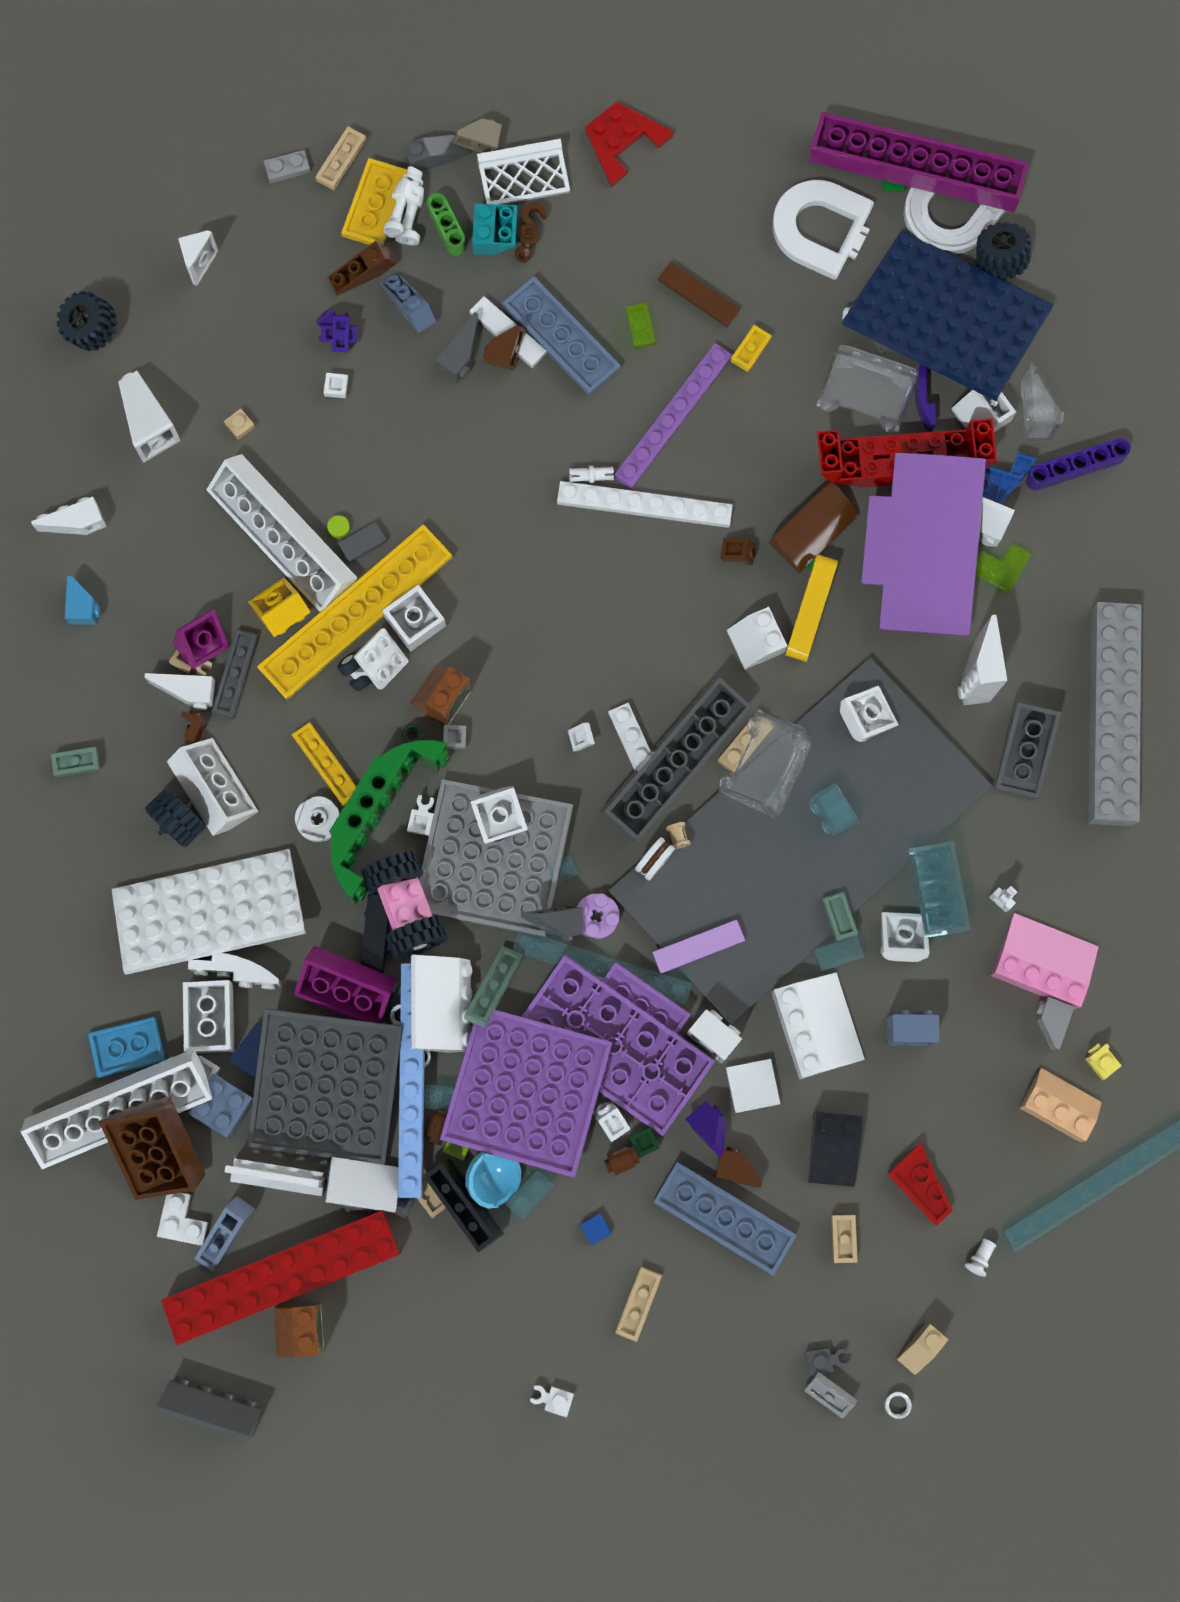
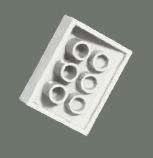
(985, 667)
(439, 1003)
(817, 1025)

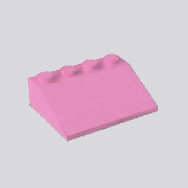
(1045, 961)

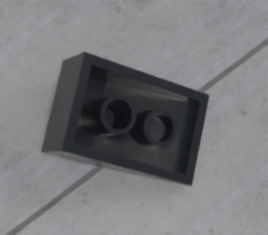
(834, 1148)

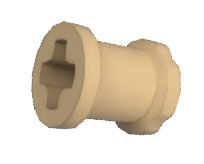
(678, 835)

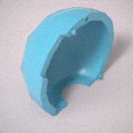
(492, 1179)

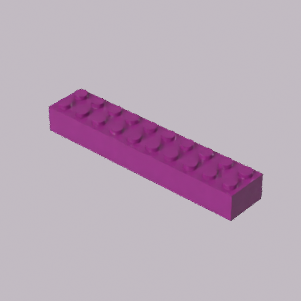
(918, 162)

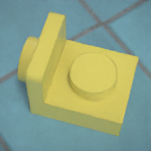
(1102, 1060)

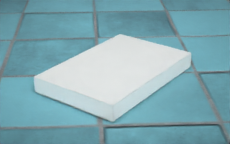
(362, 1184)

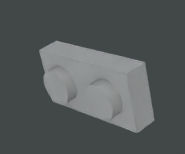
(287, 166)
(830, 1395)

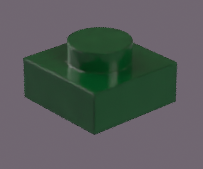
(644, 1142)

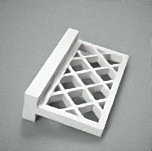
(523, 154)
(276, 1177)

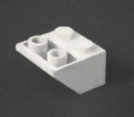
(977, 406)

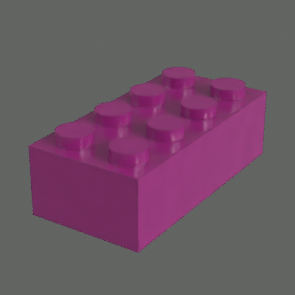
(345, 986)

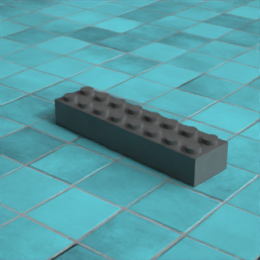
(675, 759)

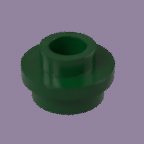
(410, 729)

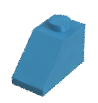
(80, 605)

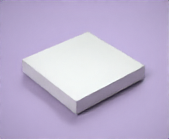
(752, 1086)

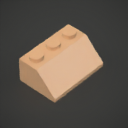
(1061, 1105)

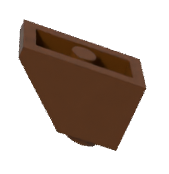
(505, 348)
(736, 1168)

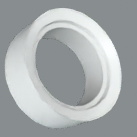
(908, 1405)

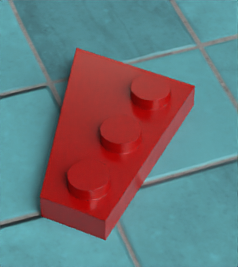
(919, 1183)

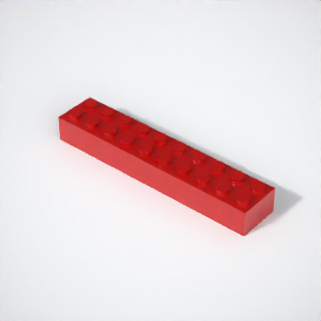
(280, 1277)

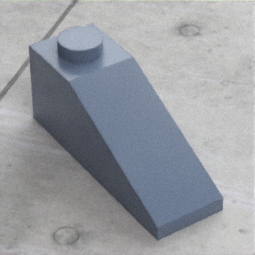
(224, 1233)

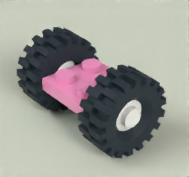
(405, 904)

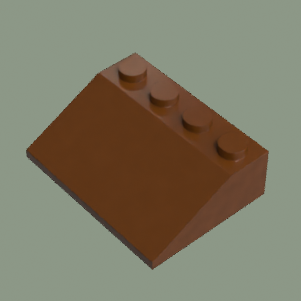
(153, 1149)

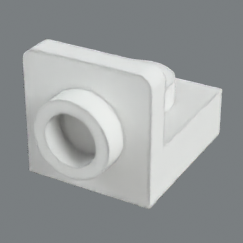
(611, 1120)

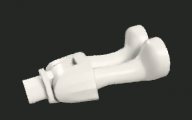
(407, 194)

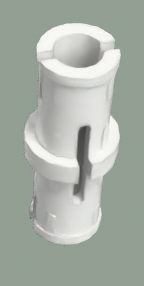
(591, 474)

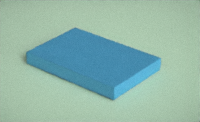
(126, 1047)

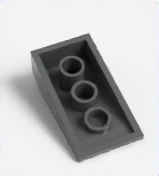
(1027, 748)

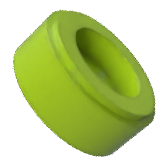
(338, 527)

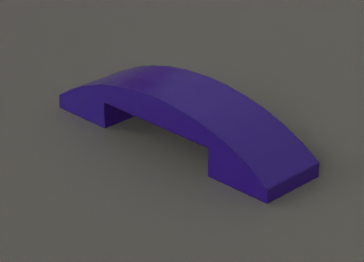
(926, 411)

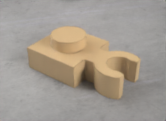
(179, 662)

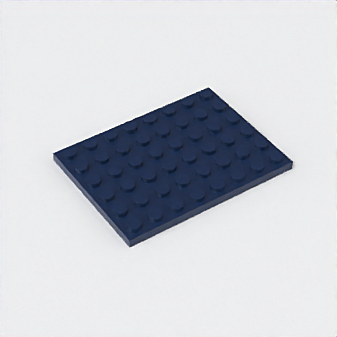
(948, 315)

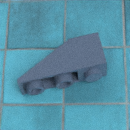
(409, 302)

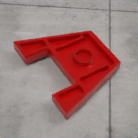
(616, 131)

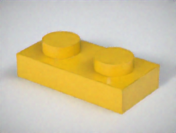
(751, 348)

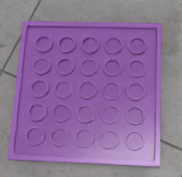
(527, 1092)

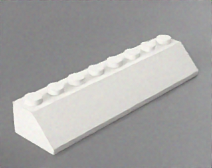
(280, 532)
(75, 1125)

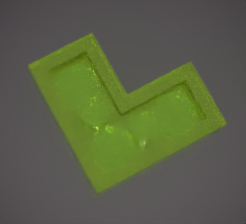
(1005, 572)

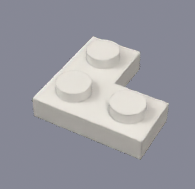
(176, 1225)

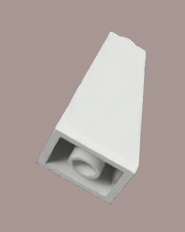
(147, 421)

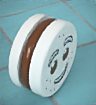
(654, 858)

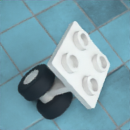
(375, 662)

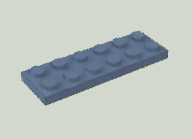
(561, 336)
(725, 1218)

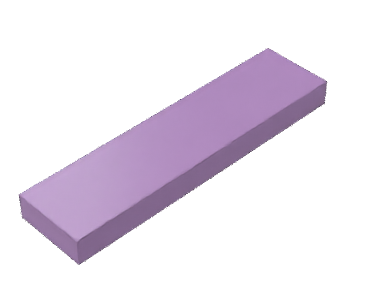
(698, 946)

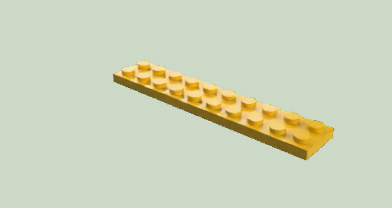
(354, 612)

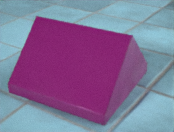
(200, 639)

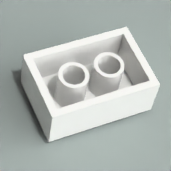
(208, 1016)

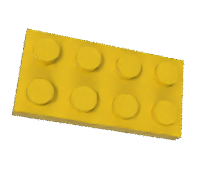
(372, 202)

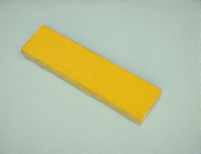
(325, 762)

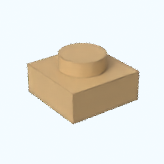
(239, 424)

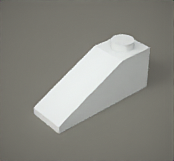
(190, 689)

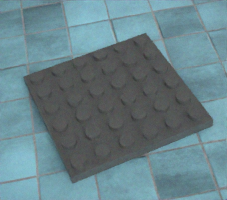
(324, 1086)

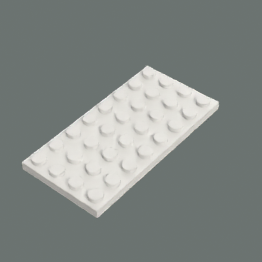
(207, 911)

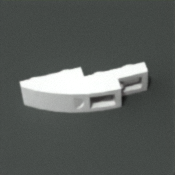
(243, 971)

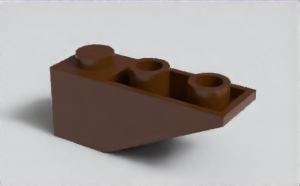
(363, 267)

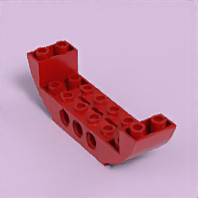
(872, 459)

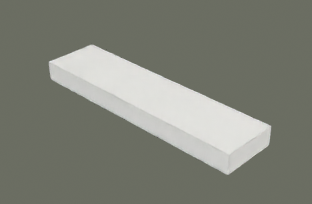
(498, 322)

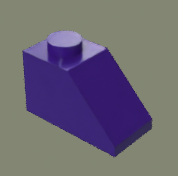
(709, 1126)

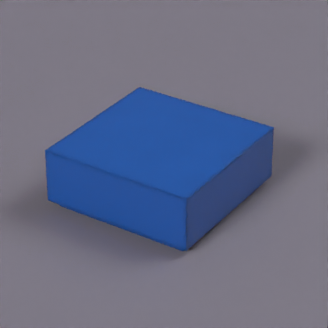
(595, 1229)

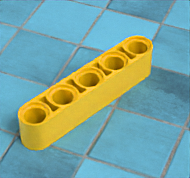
(811, 608)

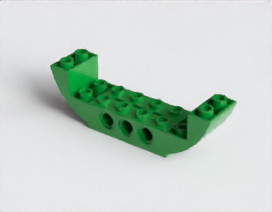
(386, 770)

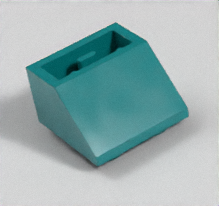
(494, 228)

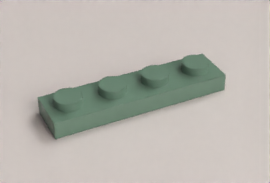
(493, 986)

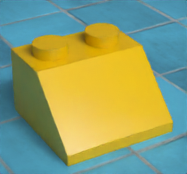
(279, 607)

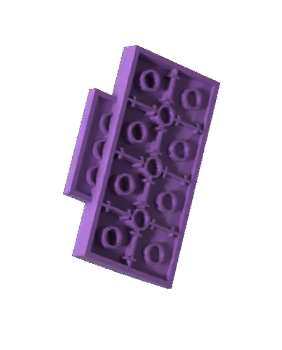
(926, 544)
(649, 1062)

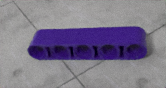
(1085, 457)

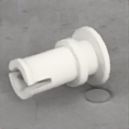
(981, 1258)

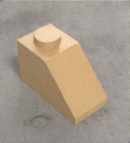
(922, 1348)

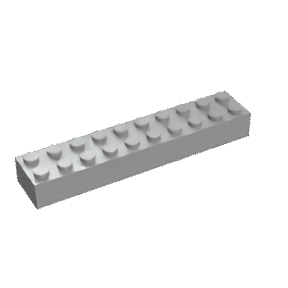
(1115, 714)

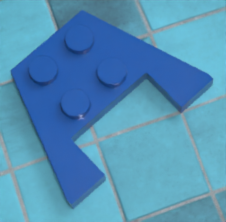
(1000, 484)

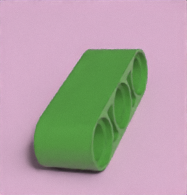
(441, 216)

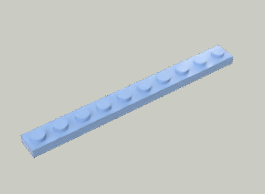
(410, 1101)

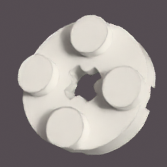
(311, 808)

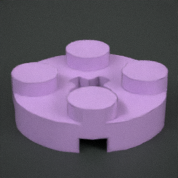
(610, 916)

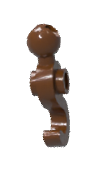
(528, 233)

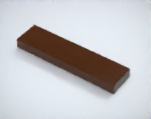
(698, 294)

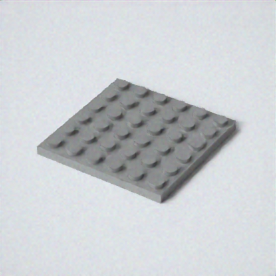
(493, 879)

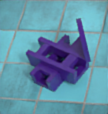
(328, 322)

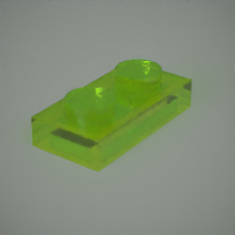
(640, 326)

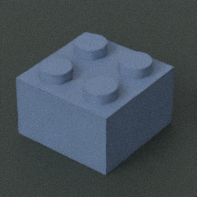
(912, 1029)
(225, 1108)

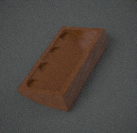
(814, 527)

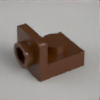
(738, 550)
(194, 731)

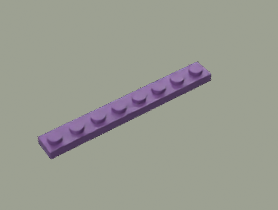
(673, 416)

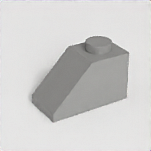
(1053, 1020)

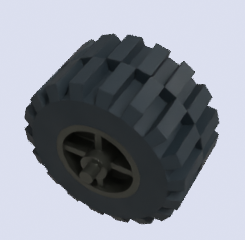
(1003, 250)
(87, 321)
(175, 817)

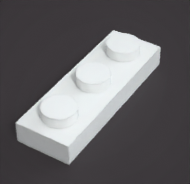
(629, 734)

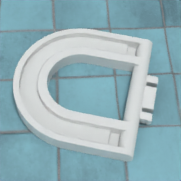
(831, 197)
(951, 241)

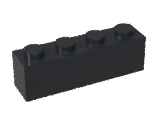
(470, 1217)

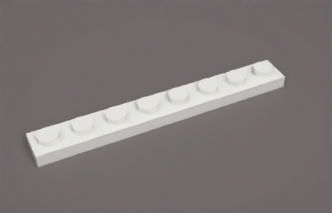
(644, 504)

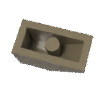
(479, 136)

